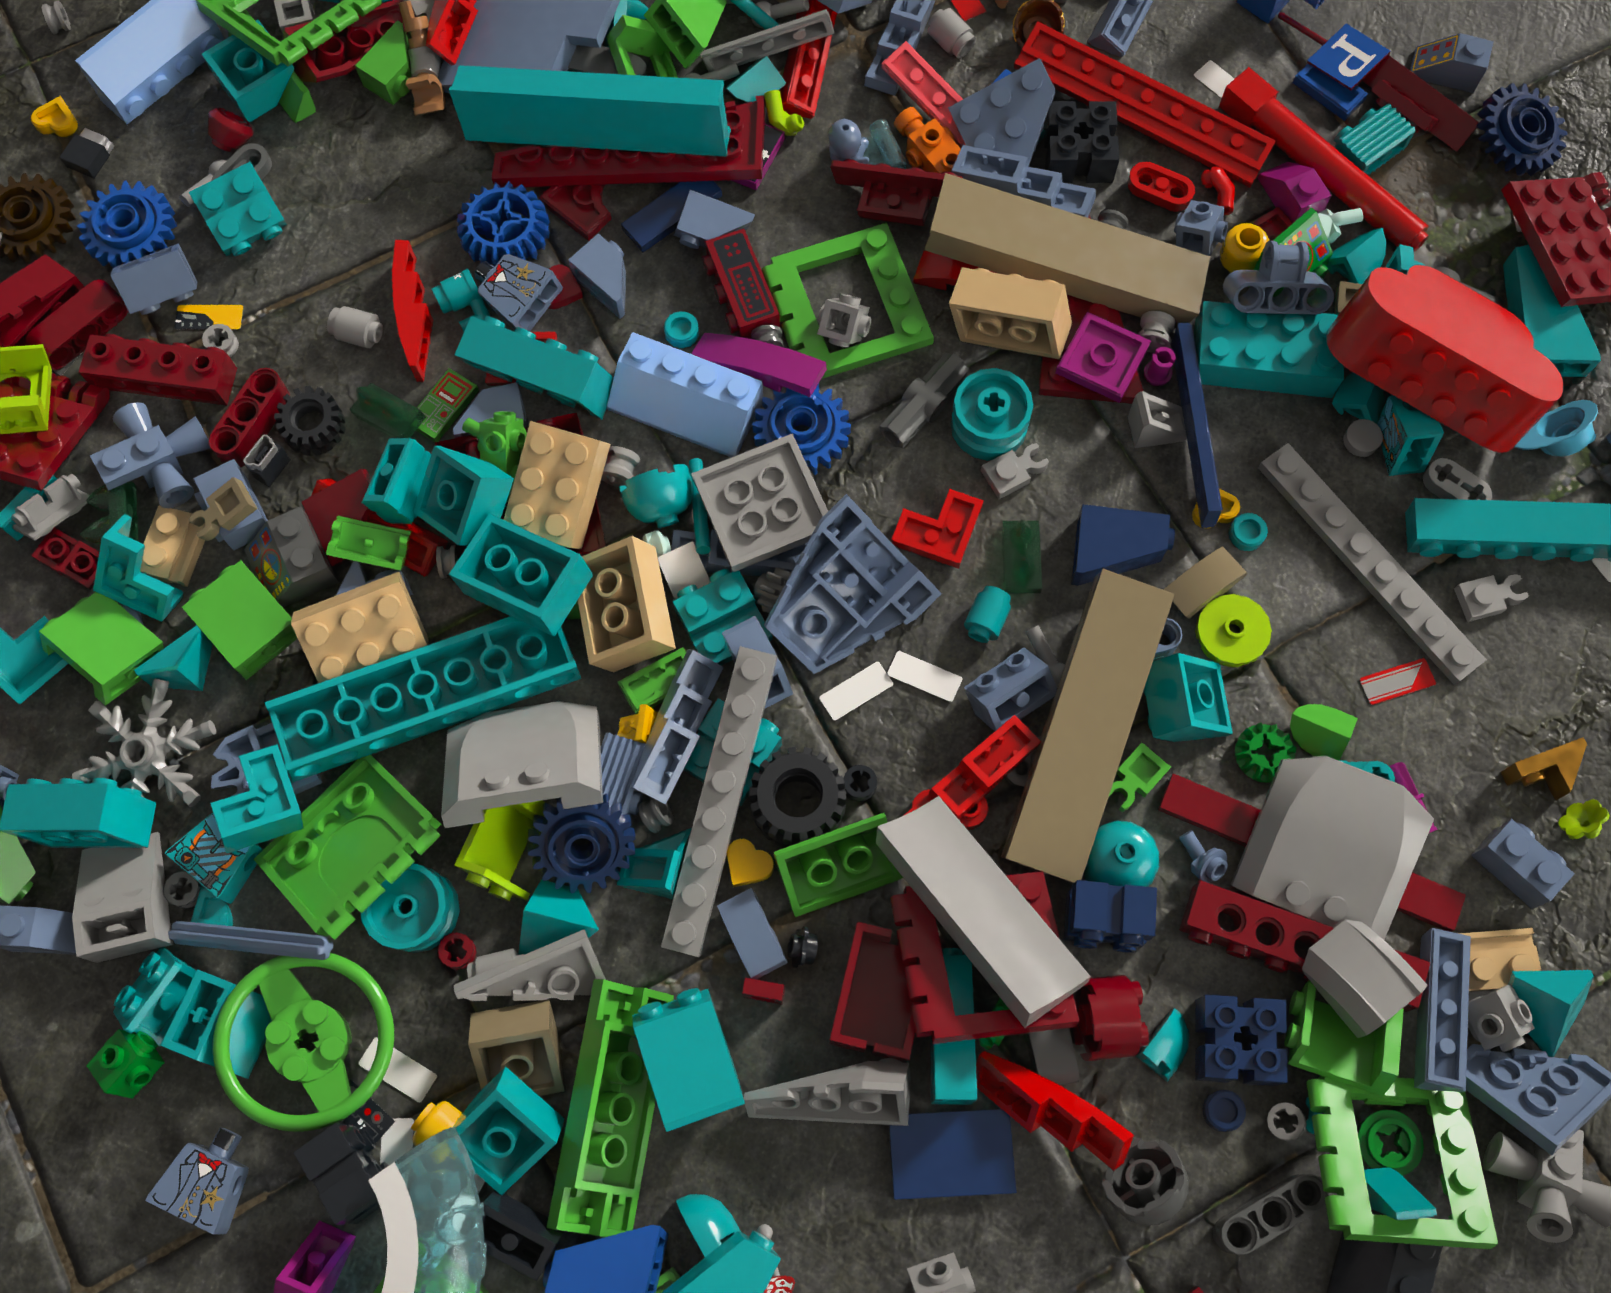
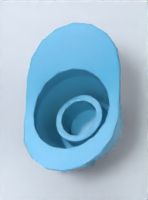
(1563, 429)

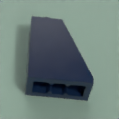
(1118, 541)

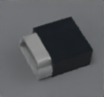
(87, 153)
(266, 460)

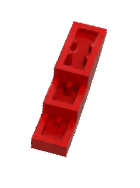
(449, 27)
(411, 314)
(984, 767)
(1043, 1103)

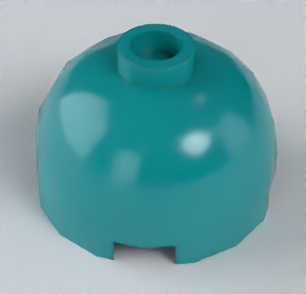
(658, 495)
(1123, 855)

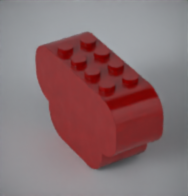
(1446, 354)

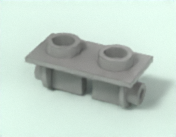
(38, 517)

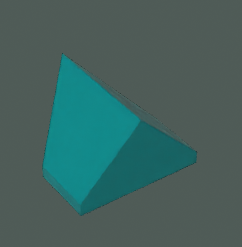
(180, 663)
(656, 866)
(553, 916)
(1553, 1001)

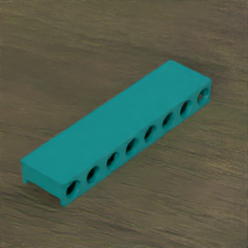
(591, 110)
(417, 694)

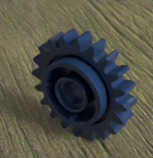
(1521, 129)
(581, 864)

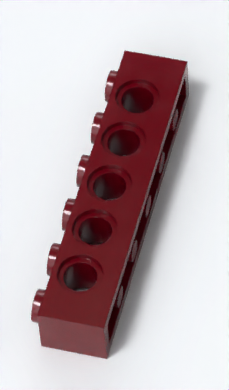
(1202, 925)

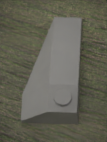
(852, 1094)

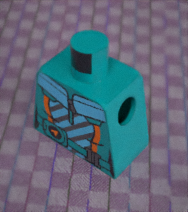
(1407, 437)
(205, 859)

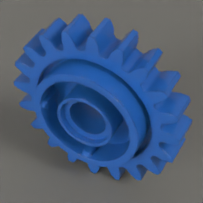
(126, 224)
(823, 417)

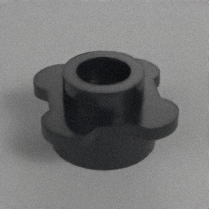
(802, 947)

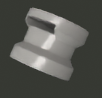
(1157, 327)
(620, 466)

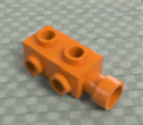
(928, 144)

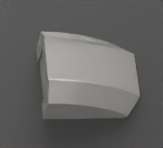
(1361, 976)

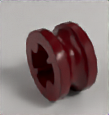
(446, 957)

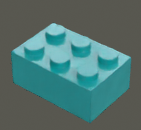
(521, 574)
(78, 814)

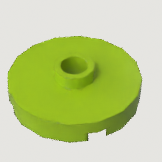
(1221, 643)

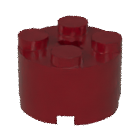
(1110, 1018)

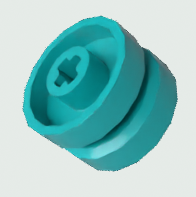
(991, 413)
(430, 919)

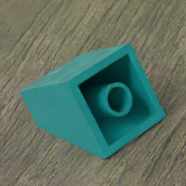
(687, 1058)

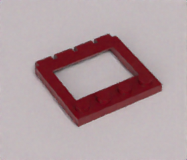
(929, 977)

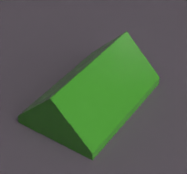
(834, 866)

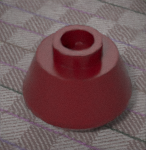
(228, 129)

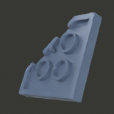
(1008, 112)
(1538, 1093)

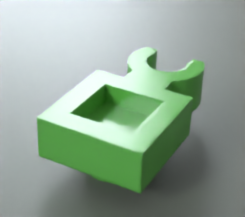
(1140, 774)

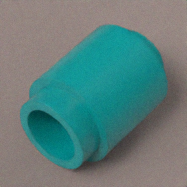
(988, 614)

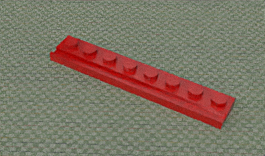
(1148, 105)

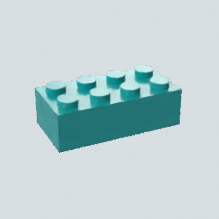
(1266, 351)

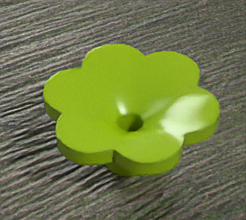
(1584, 819)

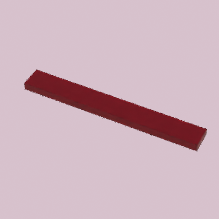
(1235, 822)

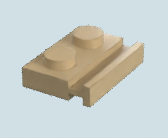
(171, 547)
(1497, 955)

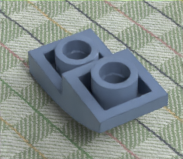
(752, 934)

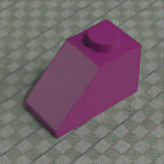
(1295, 189)
(316, 1262)

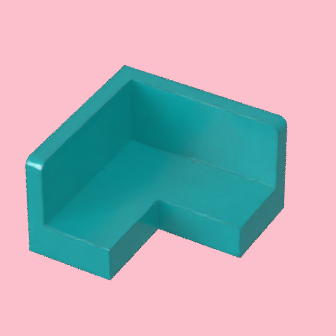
(120, 575)
(25, 664)
(265, 809)

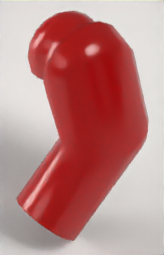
(1225, 188)

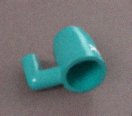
(459, 293)

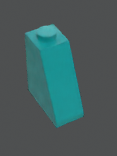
(735, 1266)

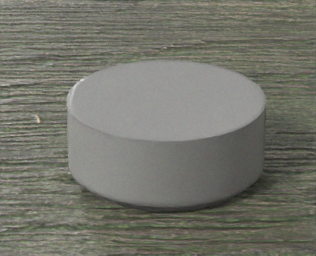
(1363, 438)

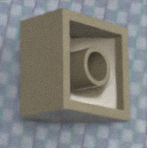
(520, 1039)

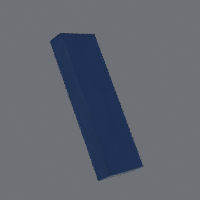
(663, 213)

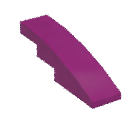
(763, 361)

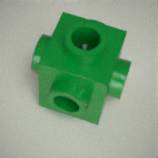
(125, 1063)

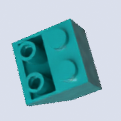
(196, 1019)

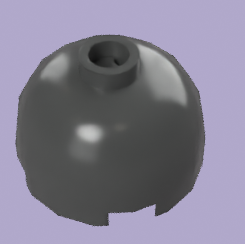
(1148, 1184)

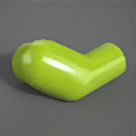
(779, 118)

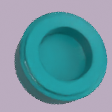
(681, 329)
(1248, 532)

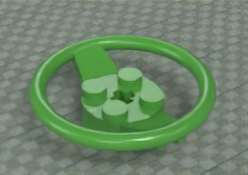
(292, 1016)

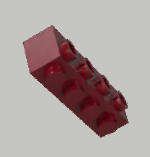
(158, 369)

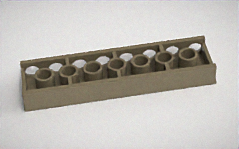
(1086, 255)
(1088, 726)

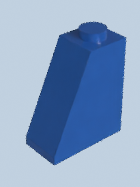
(610, 1264)

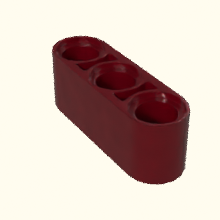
(68, 328)
(248, 402)

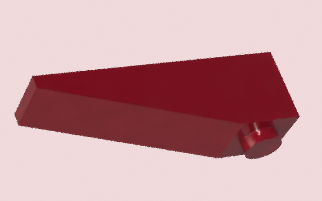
(347, 47)

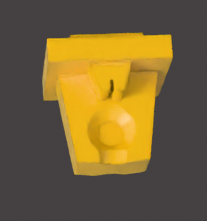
(638, 725)

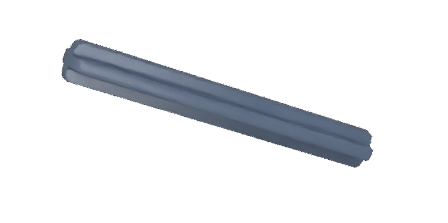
(251, 940)

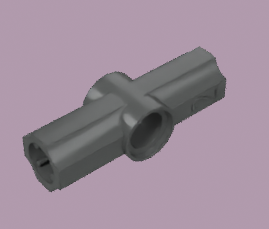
(924, 400)

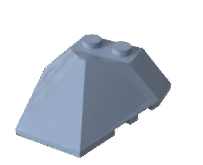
(846, 590)

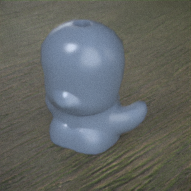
(847, 142)

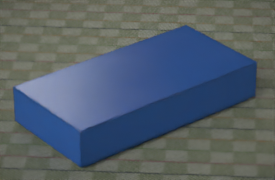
(1329, 92)

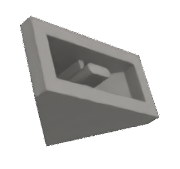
(1155, 421)

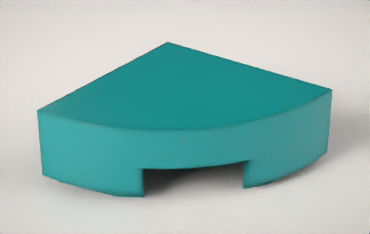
(211, 910)

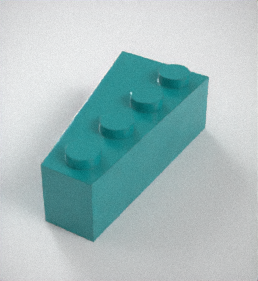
(536, 364)

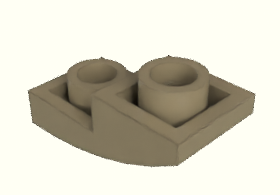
(1205, 581)

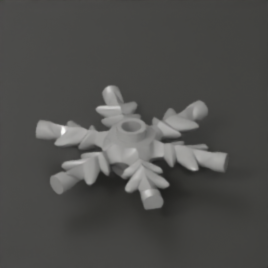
(146, 751)

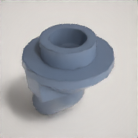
(1206, 865)

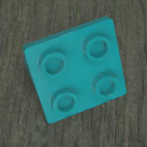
(154, 995)

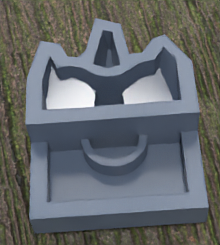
(243, 743)

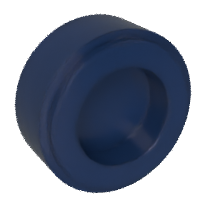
(1224, 1111)

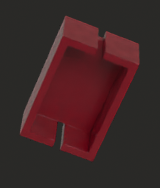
(875, 998)

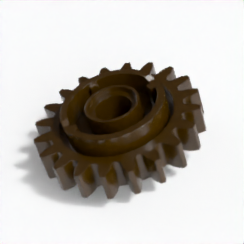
(33, 217)

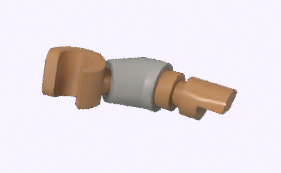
(424, 65)

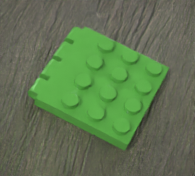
(348, 846)

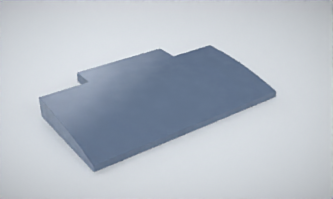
(531, 34)

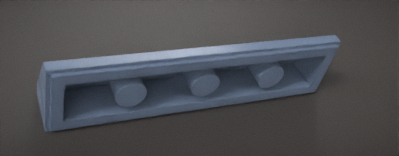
(1119, 25)
(1443, 1013)

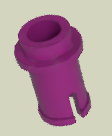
(1158, 370)

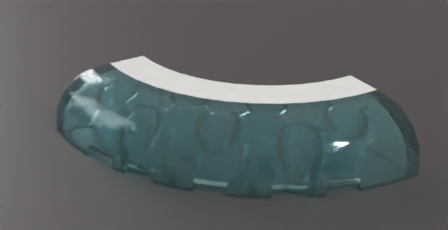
(432, 1219)

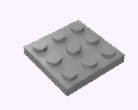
(761, 501)

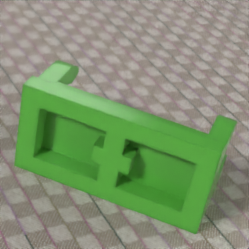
(369, 543)

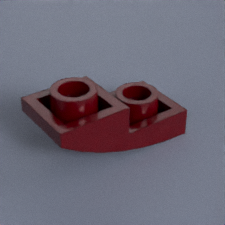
(68, 557)

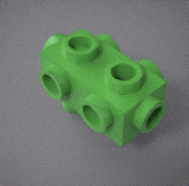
(499, 440)

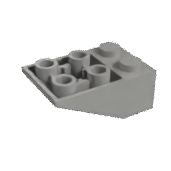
(120, 902)

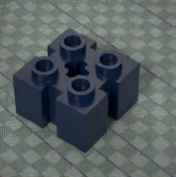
(1110, 915)
(1223, 1058)

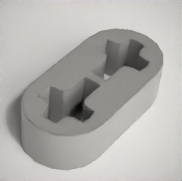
(1457, 483)

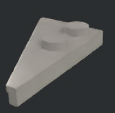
(549, 972)

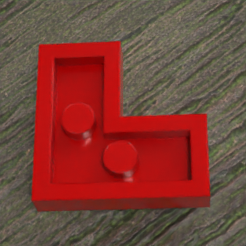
(940, 539)

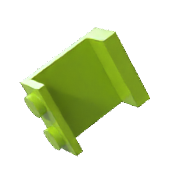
(496, 848)

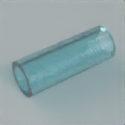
(887, 144)

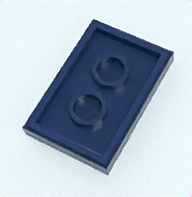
(952, 1155)

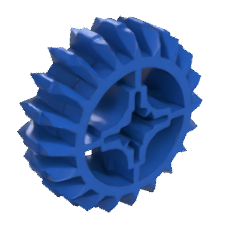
(493, 216)

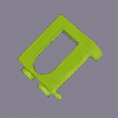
(31, 411)

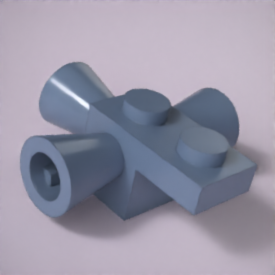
(150, 454)

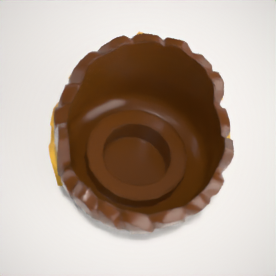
(1030, 12)

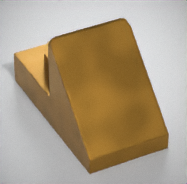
(1556, 766)

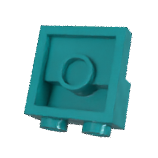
(238, 210)
(715, 609)
(766, 744)

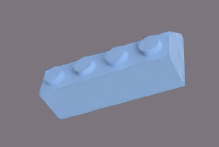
(148, 55)
(684, 395)

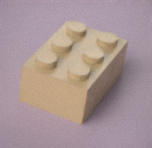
(1011, 312)
(556, 484)
(624, 606)
(359, 628)

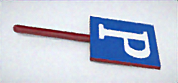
(1345, 56)

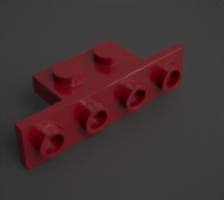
(1420, 103)
(889, 191)

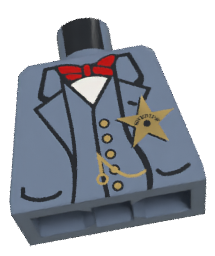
(517, 290)
(203, 1184)

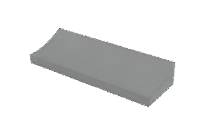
(982, 910)

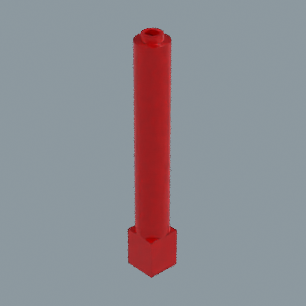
(1255, 104)

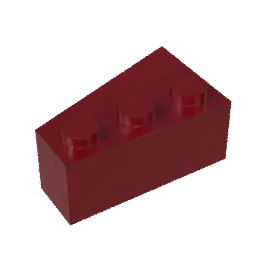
(32, 297)

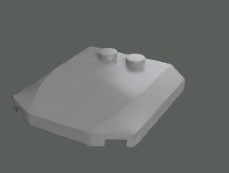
(522, 759)
(1334, 843)

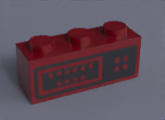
(740, 283)

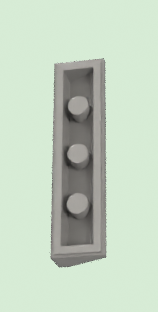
(769, 41)

